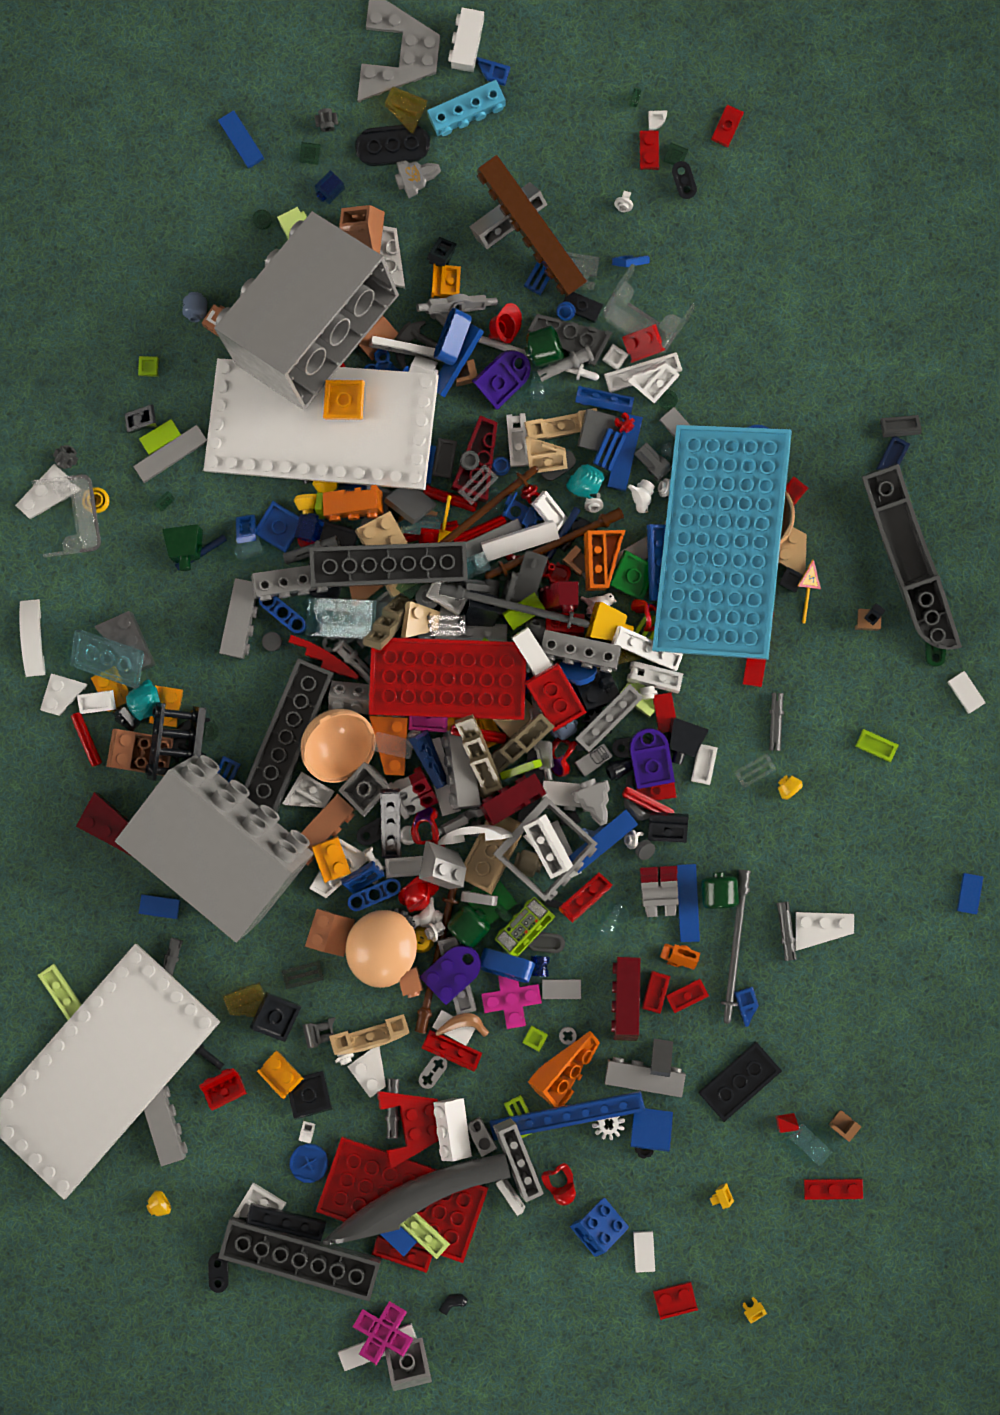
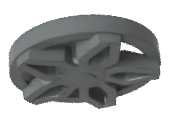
(508, 590)

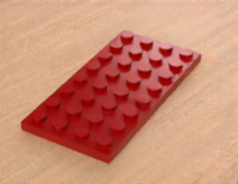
(448, 679)
(363, 1174)

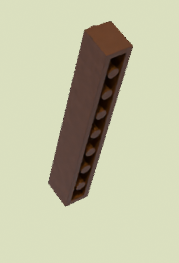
(531, 226)

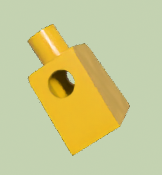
(605, 622)

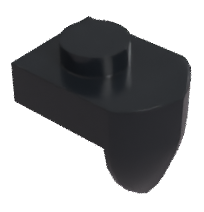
(125, 719)

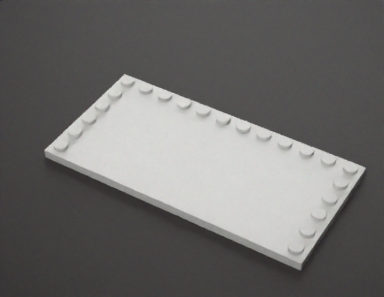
(269, 436)
(102, 1070)

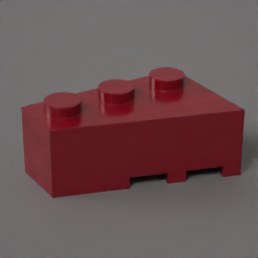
(560, 597)
(512, 799)

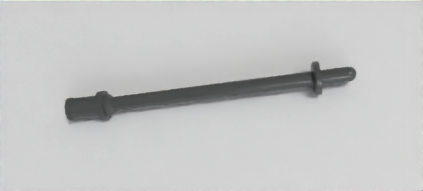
(460, 593)
(743, 889)

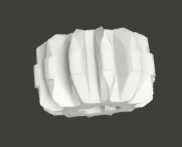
(606, 1130)

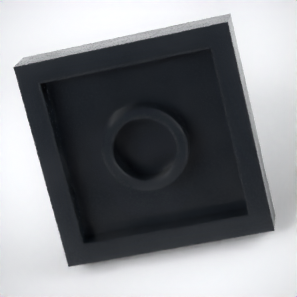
(598, 692)
(275, 1017)
(310, 1096)

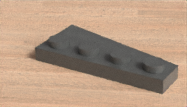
(574, 336)

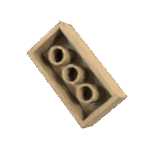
(382, 531)

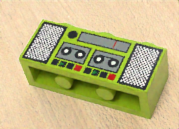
(524, 927)

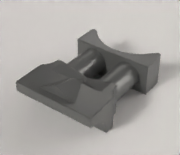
(312, 1034)

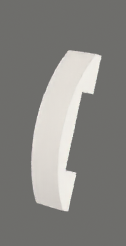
(31, 638)
(491, 833)

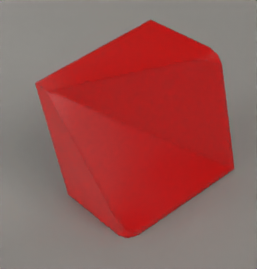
(787, 1123)

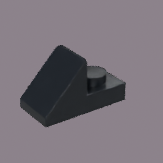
(441, 252)
(140, 419)

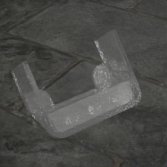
(628, 318)
(84, 509)

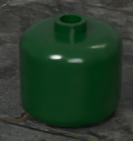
(544, 346)
(720, 891)
(469, 925)

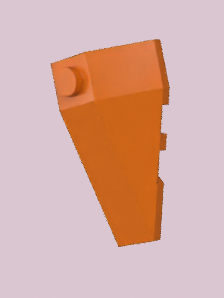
(557, 1076)

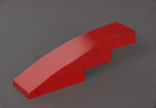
(329, 662)

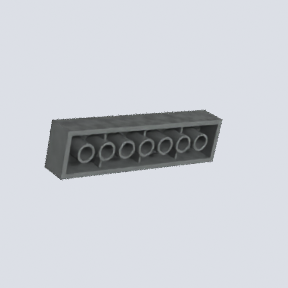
(388, 564)
(282, 742)
(300, 1259)

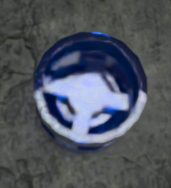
(540, 966)

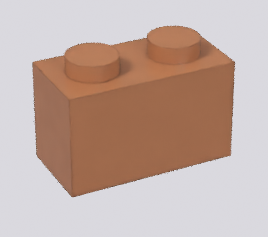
(411, 982)

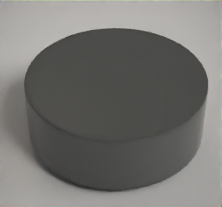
(469, 460)
(272, 641)
(645, 850)

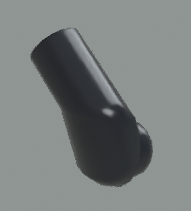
(452, 1301)

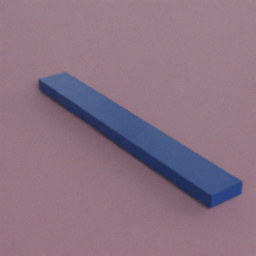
(575, 1113)

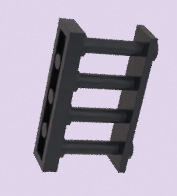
(193, 735)

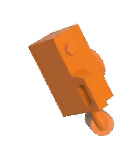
(680, 956)

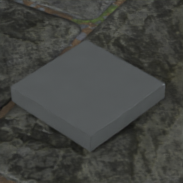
(594, 429)
(410, 504)

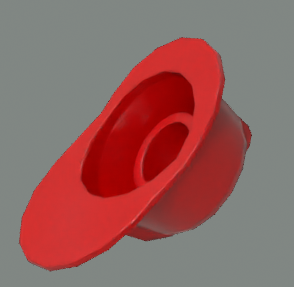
(506, 324)
(417, 894)

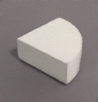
(656, 119)

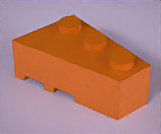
(353, 504)
(601, 553)
(397, 727)

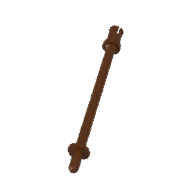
(522, 479)
(604, 520)
(425, 1011)

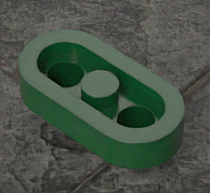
(930, 650)

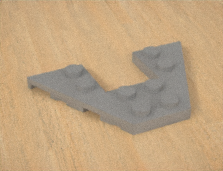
(417, 54)

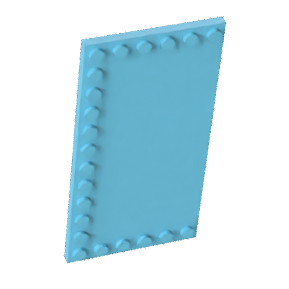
(722, 541)

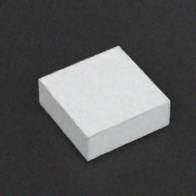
(615, 357)

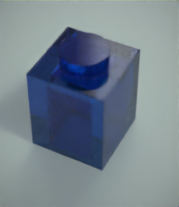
(329, 187)
(309, 528)

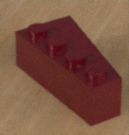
(483, 443)
(103, 821)
(627, 998)

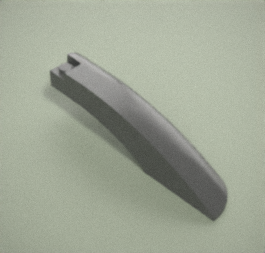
(910, 557)
(404, 1201)

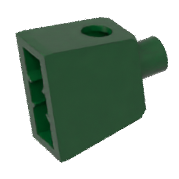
(183, 544)

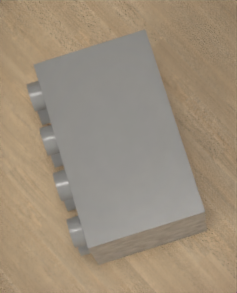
(307, 309)
(215, 845)

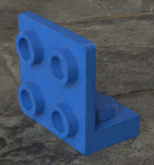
(600, 1227)

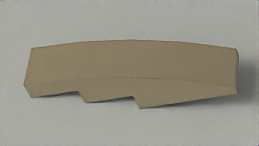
(388, 624)
(521, 742)
(479, 754)

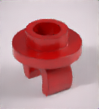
(625, 426)
(528, 492)

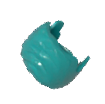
(585, 481)
(142, 700)

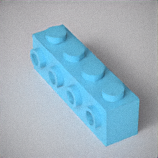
(466, 108)

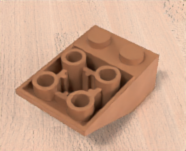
(363, 224)
(132, 750)

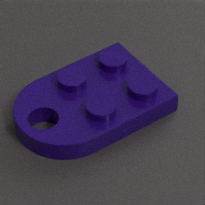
(502, 378)
(651, 760)
(451, 973)

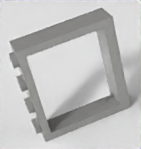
(577, 863)

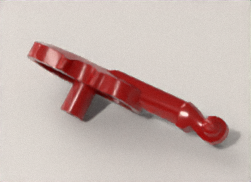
(552, 572)

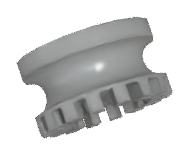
(567, 1029)

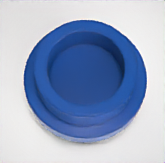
(565, 311)
(501, 466)

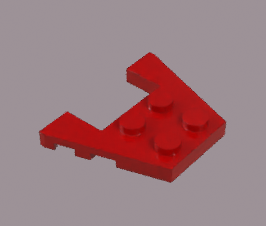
(417, 1122)

